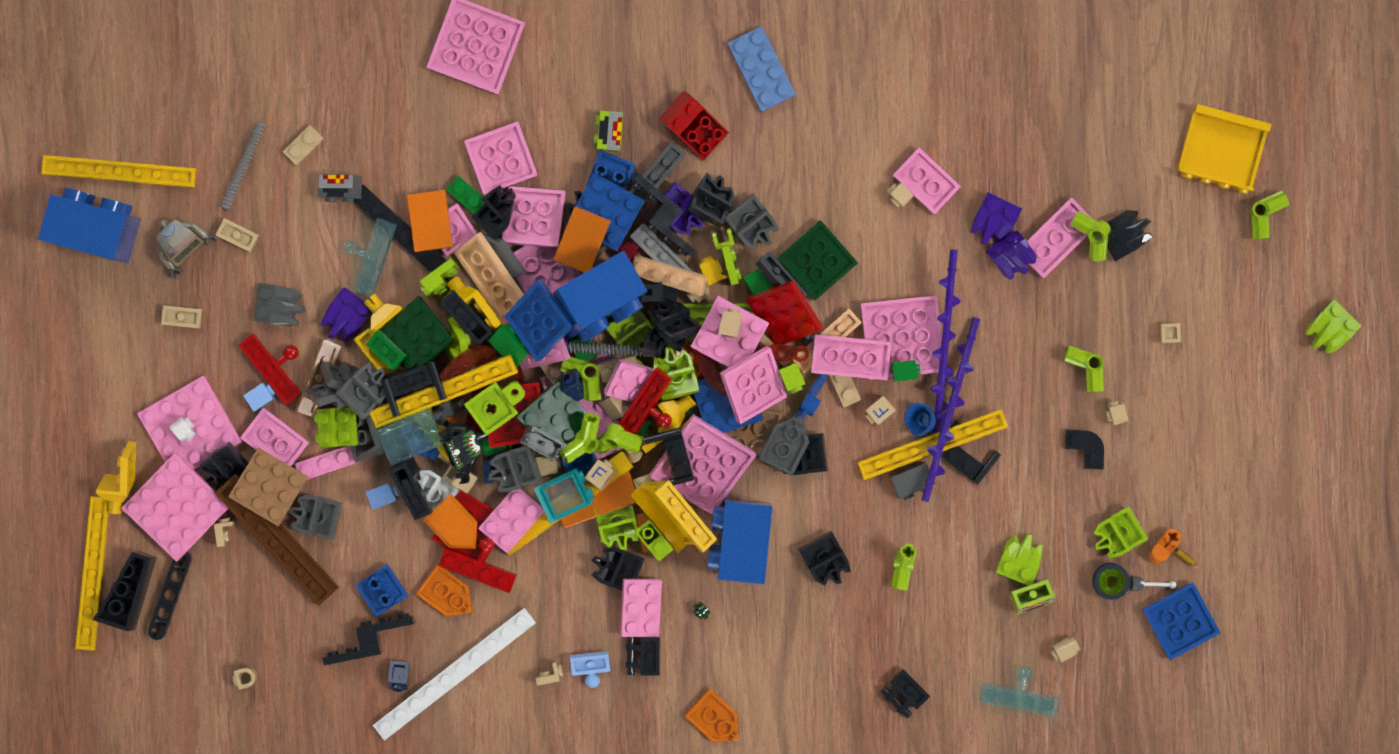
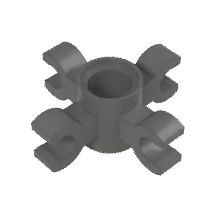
(448, 409)

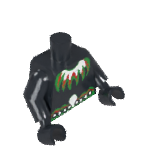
(462, 448)

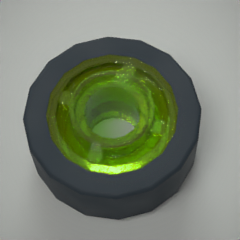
(1118, 589)

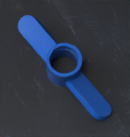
(810, 401)

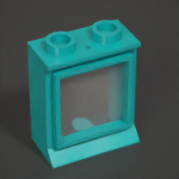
(564, 495)

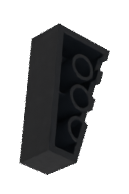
(127, 594)

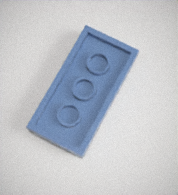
(761, 69)

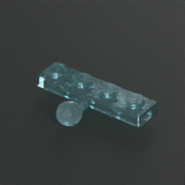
(373, 257)
(1020, 698)

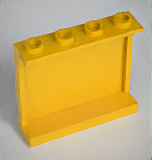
(1223, 148)
(672, 515)

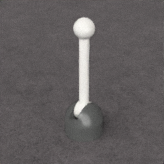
(1138, 584)

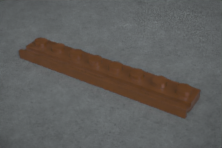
(282, 547)

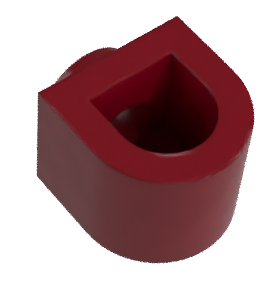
(629, 248)

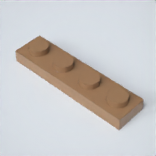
(326, 352)

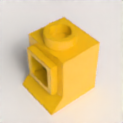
(712, 269)

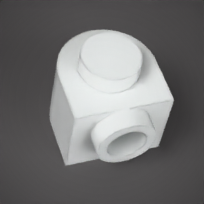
(183, 429)

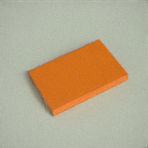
(430, 221)
(582, 239)

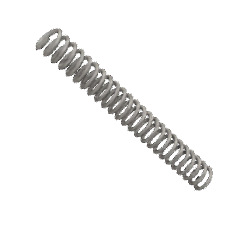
(242, 167)
(605, 349)

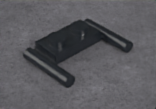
(412, 381)
(676, 453)
(967, 464)

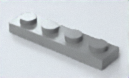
(656, 248)

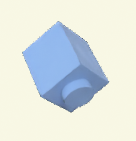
(260, 396)

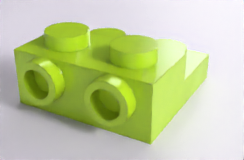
(435, 282)
(336, 427)

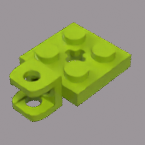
(729, 257)
(504, 404)

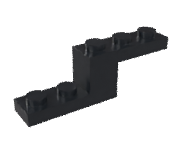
(663, 215)
(779, 275)
(467, 318)
(404, 476)
(368, 639)

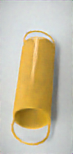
(1187, 558)

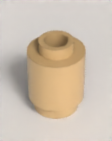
(1065, 649)

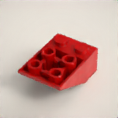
(693, 125)

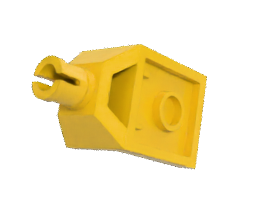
(476, 300)
(381, 312)
(677, 411)
(117, 487)

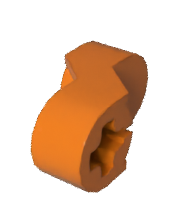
(1171, 540)

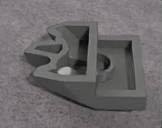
(751, 221)
(278, 305)
(336, 376)
(363, 390)
(322, 395)
(515, 469)
(316, 516)

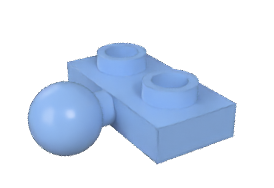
(590, 664)

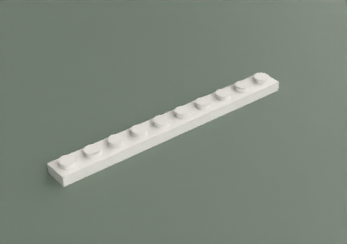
(454, 673)

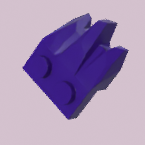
(686, 217)
(995, 218)
(1012, 255)
(346, 315)

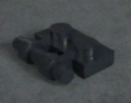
(649, 656)
(909, 688)

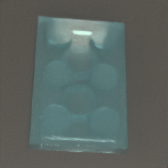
(409, 436)

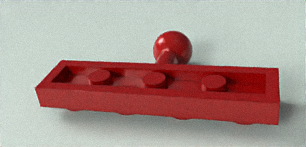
(271, 368)
(645, 403)
(478, 568)

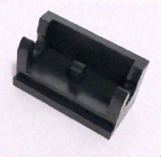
(653, 293)

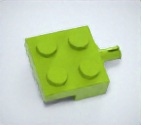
(460, 343)

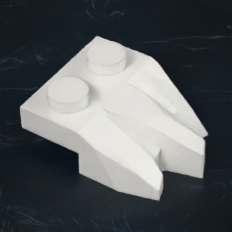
(435, 487)

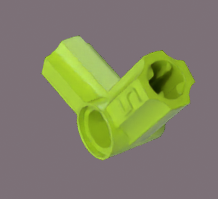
(1270, 204)
(1091, 228)
(1081, 358)
(591, 384)
(616, 437)
(584, 440)
(903, 565)

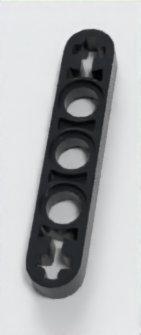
(169, 604)

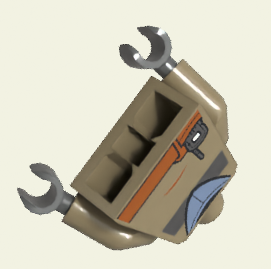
(179, 241)

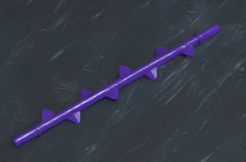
(947, 335)
(946, 417)

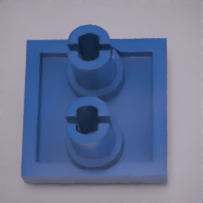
(613, 169)
(382, 590)

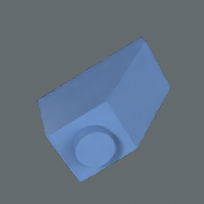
(382, 495)

